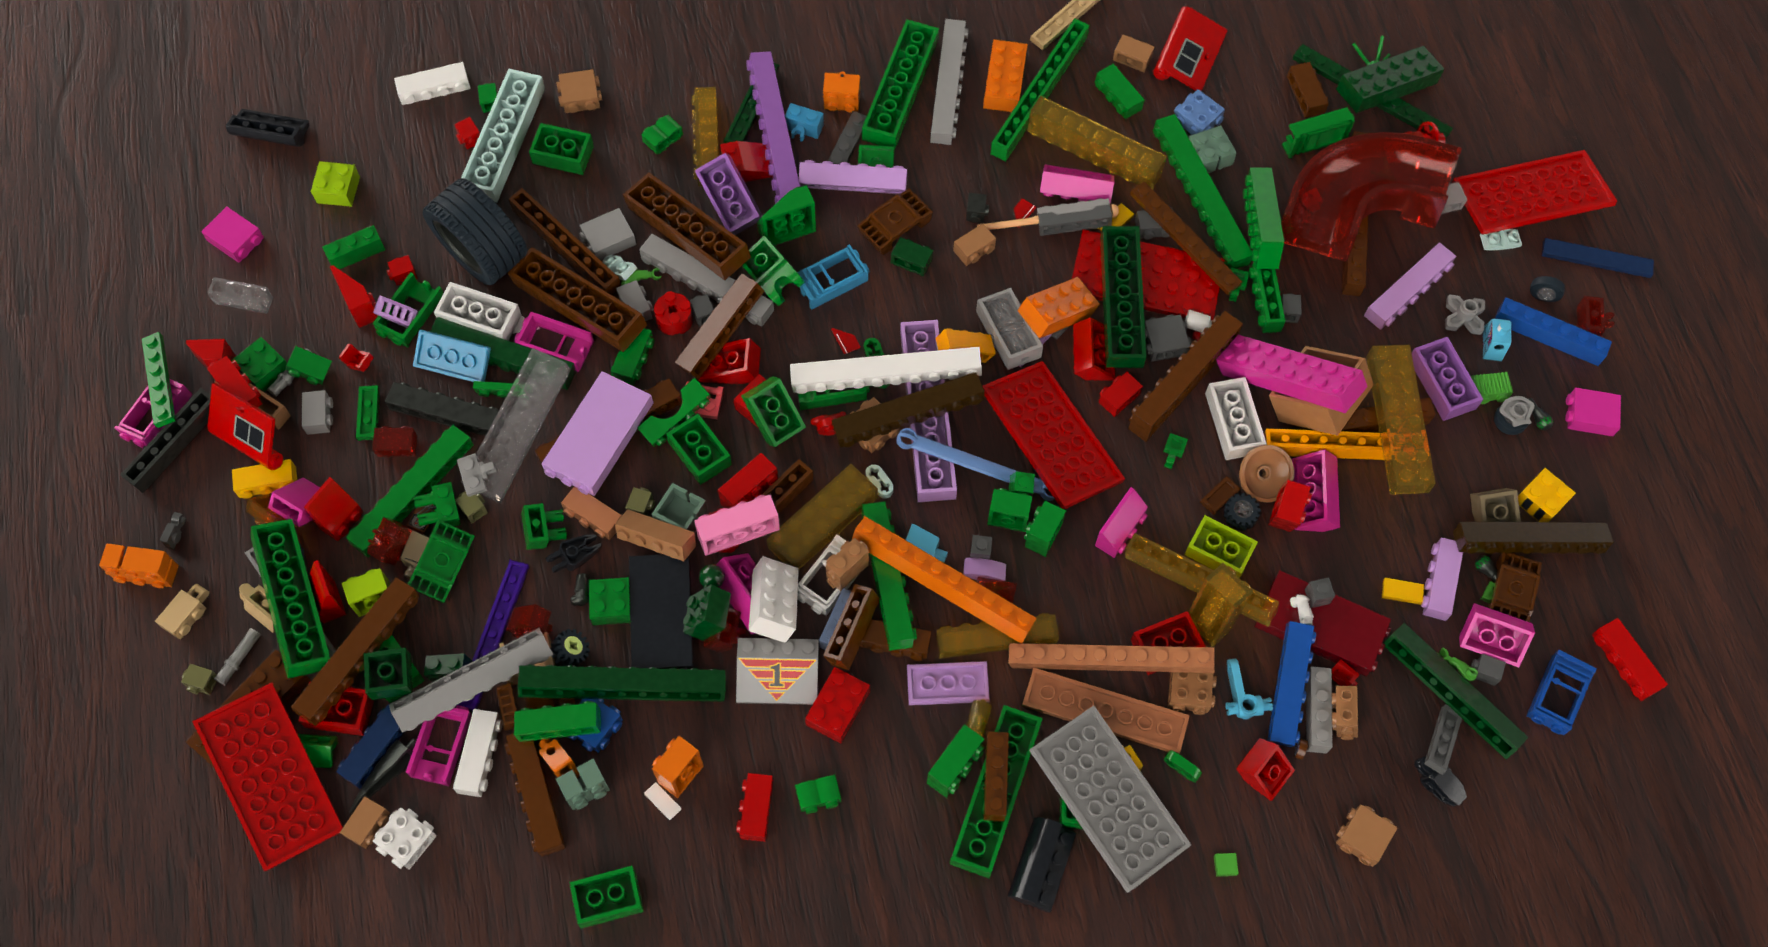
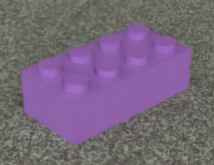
(729, 194)
(1445, 379)

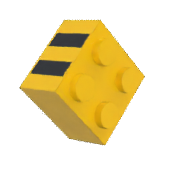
(1545, 496)

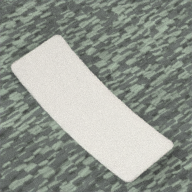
(662, 801)

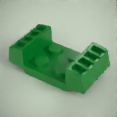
(440, 561)

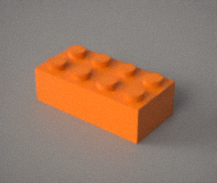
(1005, 75)
(1058, 307)

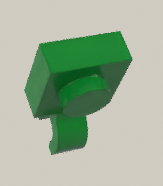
(1243, 276)
(1175, 448)

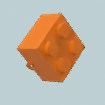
(841, 92)

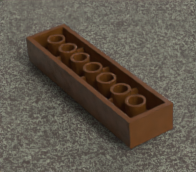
(687, 226)
(578, 299)
(1184, 376)

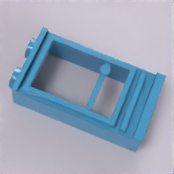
(814, 290)

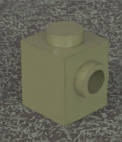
(641, 501)
(471, 506)
(199, 679)

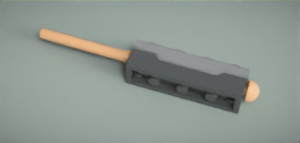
(1066, 217)

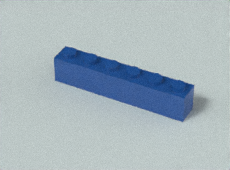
(1554, 332)
(1290, 684)

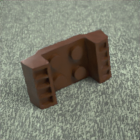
(894, 220)
(1515, 586)
(510, 702)

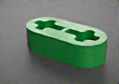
(1182, 766)

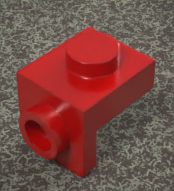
(355, 358)
(1344, 674)

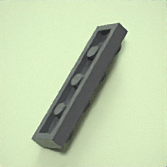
(849, 139)
(1443, 740)

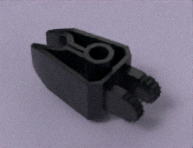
(574, 553)
(1444, 787)

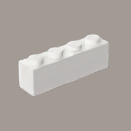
(432, 83)
(477, 753)

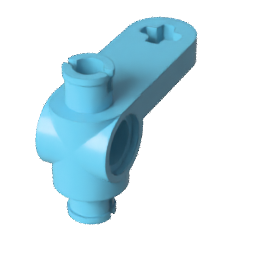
(1239, 697)

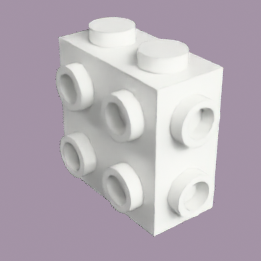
(404, 838)

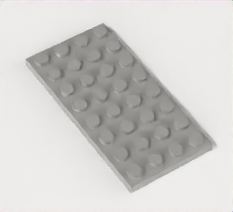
(1110, 798)

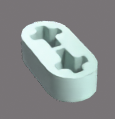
(882, 478)

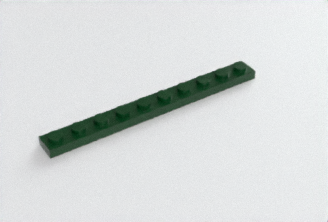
(1396, 107)

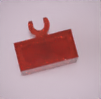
(1592, 317)
(388, 541)
(527, 619)
(724, 639)

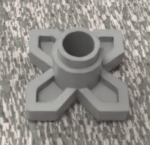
(1465, 313)

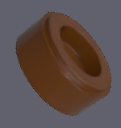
(1301, 749)

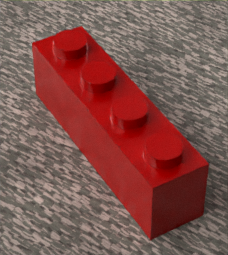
(1629, 659)

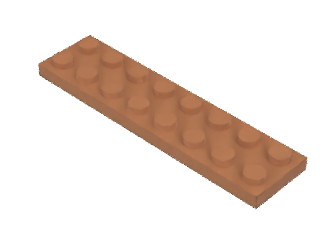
(1123, 714)

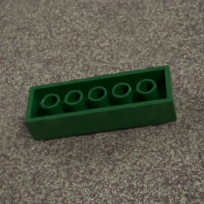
(1390, 79)

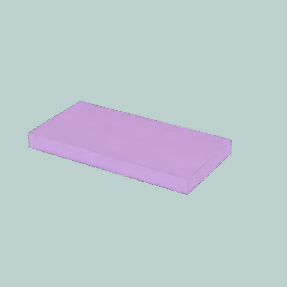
(947, 683)

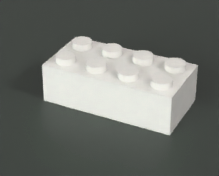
(478, 311)
(1234, 417)
(774, 599)

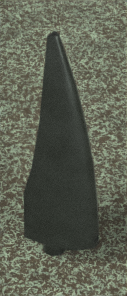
(388, 767)

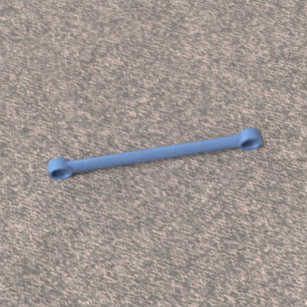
(964, 459)

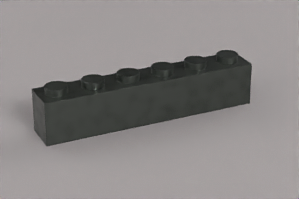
(440, 408)
(169, 442)

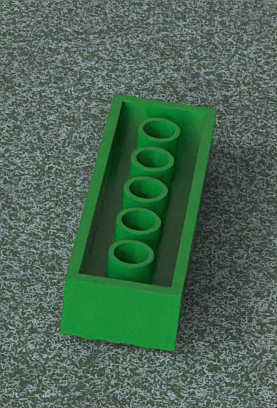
(1263, 218)

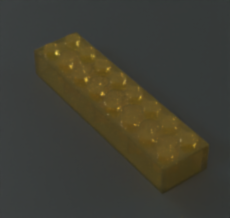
(1095, 143)
(1400, 420)

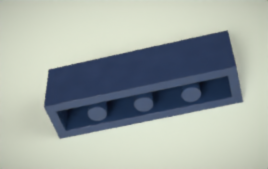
(370, 748)

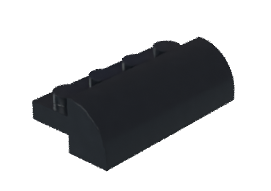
(268, 127)
(1042, 864)

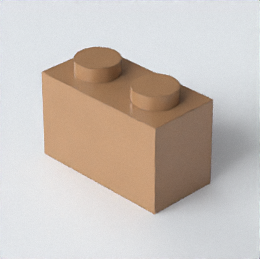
(1133, 53)
(974, 244)
(365, 822)

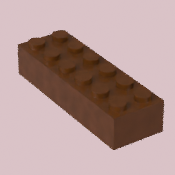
(269, 671)

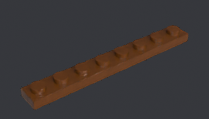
(1186, 238)

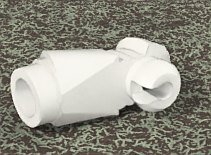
(1304, 611)

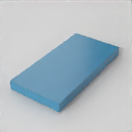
(451, 356)

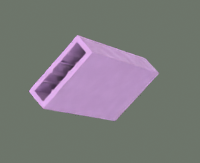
(597, 434)

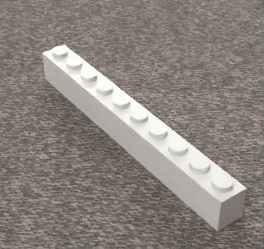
(885, 370)

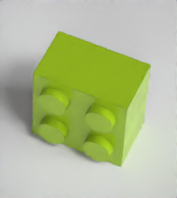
(335, 184)
(365, 590)

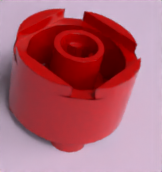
(673, 313)

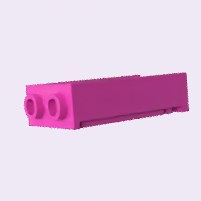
(579, 348)
(127, 426)
(432, 771)

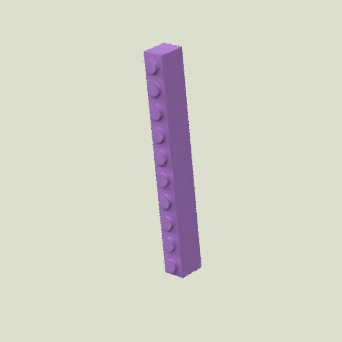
(772, 123)

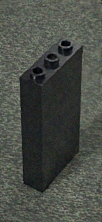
(657, 612)

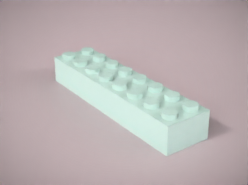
(504, 132)

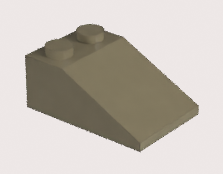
(1496, 506)

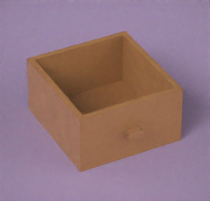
(1313, 416)

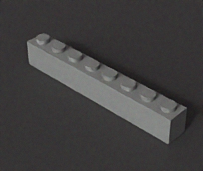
(948, 82)
(697, 276)
(469, 680)

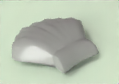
(1517, 409)

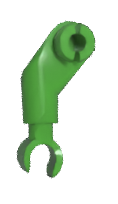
(641, 274)
(1468, 673)

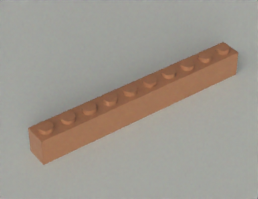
(1112, 658)

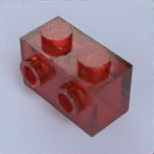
(395, 442)

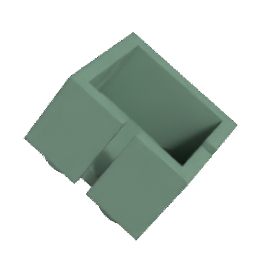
(1212, 145)
(677, 510)
(582, 790)

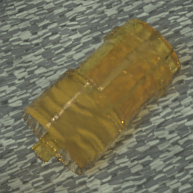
(979, 716)

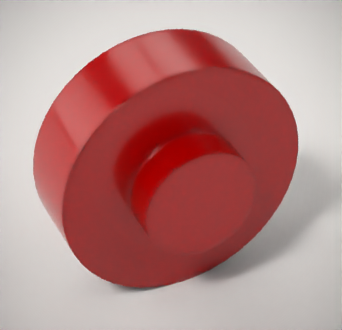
(825, 427)

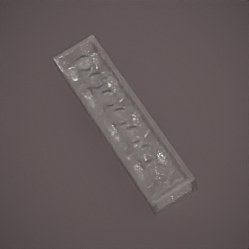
(520, 420)

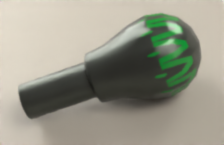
(1542, 419)
(1486, 566)

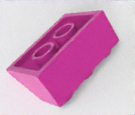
(1122, 524)

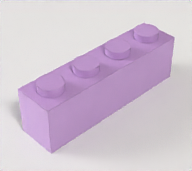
(1443, 579)

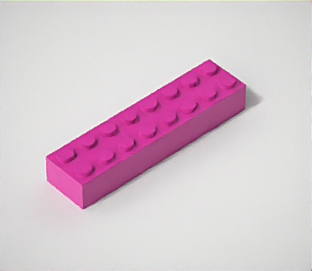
(1292, 373)

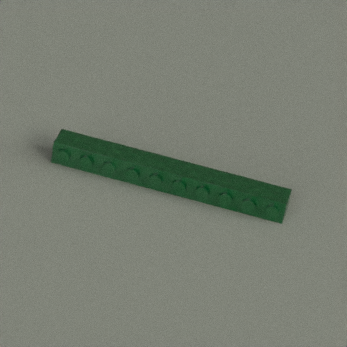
(621, 683)

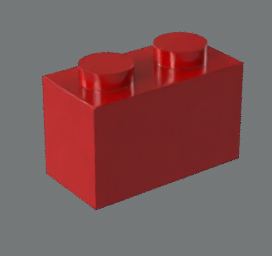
(1120, 393)

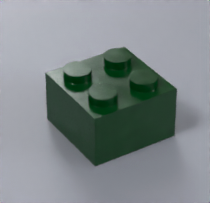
(388, 673)

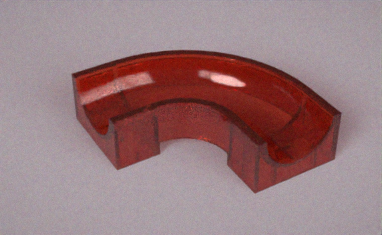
(1365, 177)

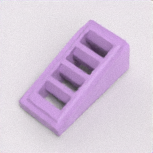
(411, 313)

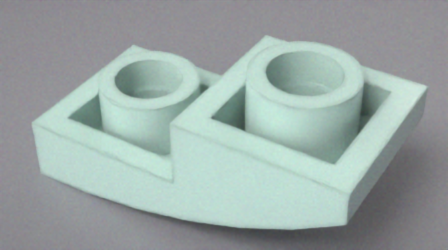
(1501, 240)
(619, 267)

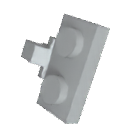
(474, 473)

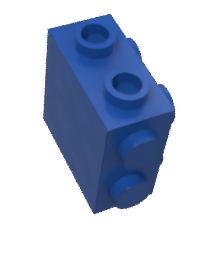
(610, 723)

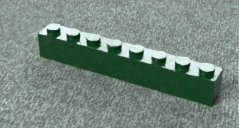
(503, 353)
(1455, 691)

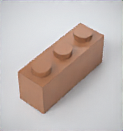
(591, 513)

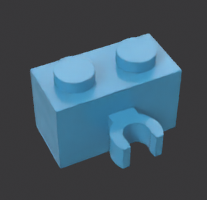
(804, 121)

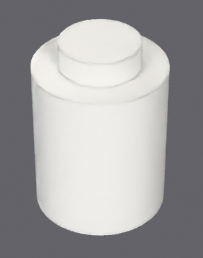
(1197, 321)

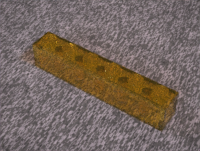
(705, 128)
(984, 638)

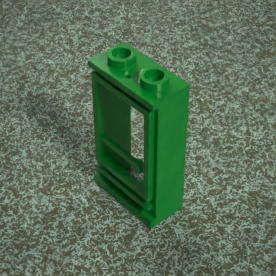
(1318, 132)
(419, 291)
(810, 400)

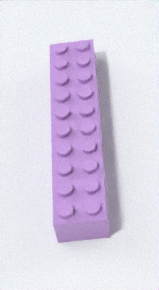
(933, 475)

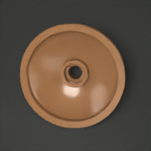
(1276, 469)

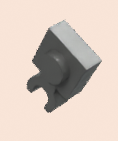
(172, 533)

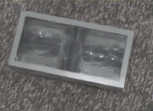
(1009, 331)

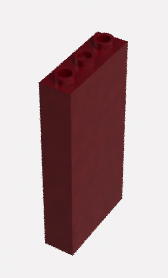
(1341, 627)

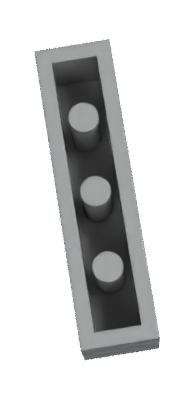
(1319, 710)

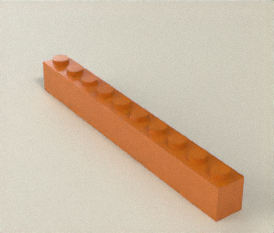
(945, 580)

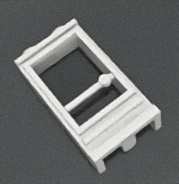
(806, 595)

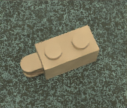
(256, 604)
(183, 611)

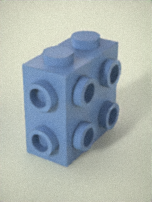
(1199, 113)

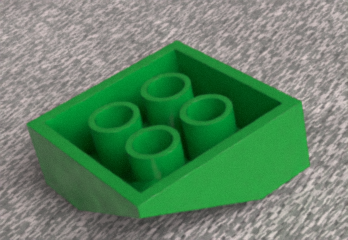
(789, 217)

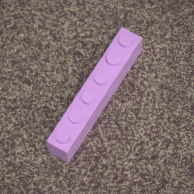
(852, 177)
(1409, 286)

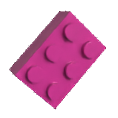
(1496, 635)

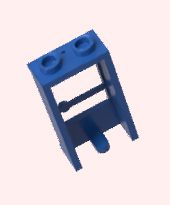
(1572, 667)

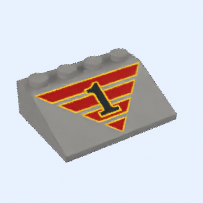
(777, 671)

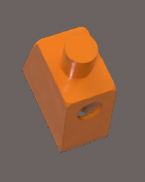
(556, 757)

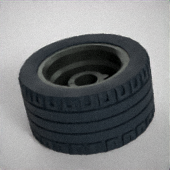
(475, 231)

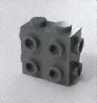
(1166, 337)

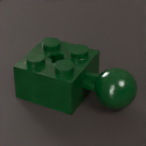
(709, 607)

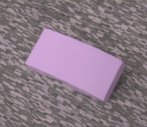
(984, 568)

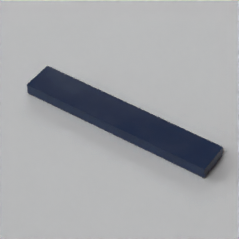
(1598, 258)

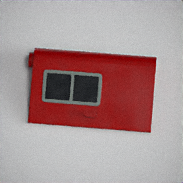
(1187, 47)
(243, 427)

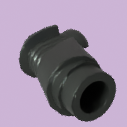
(581, 590)

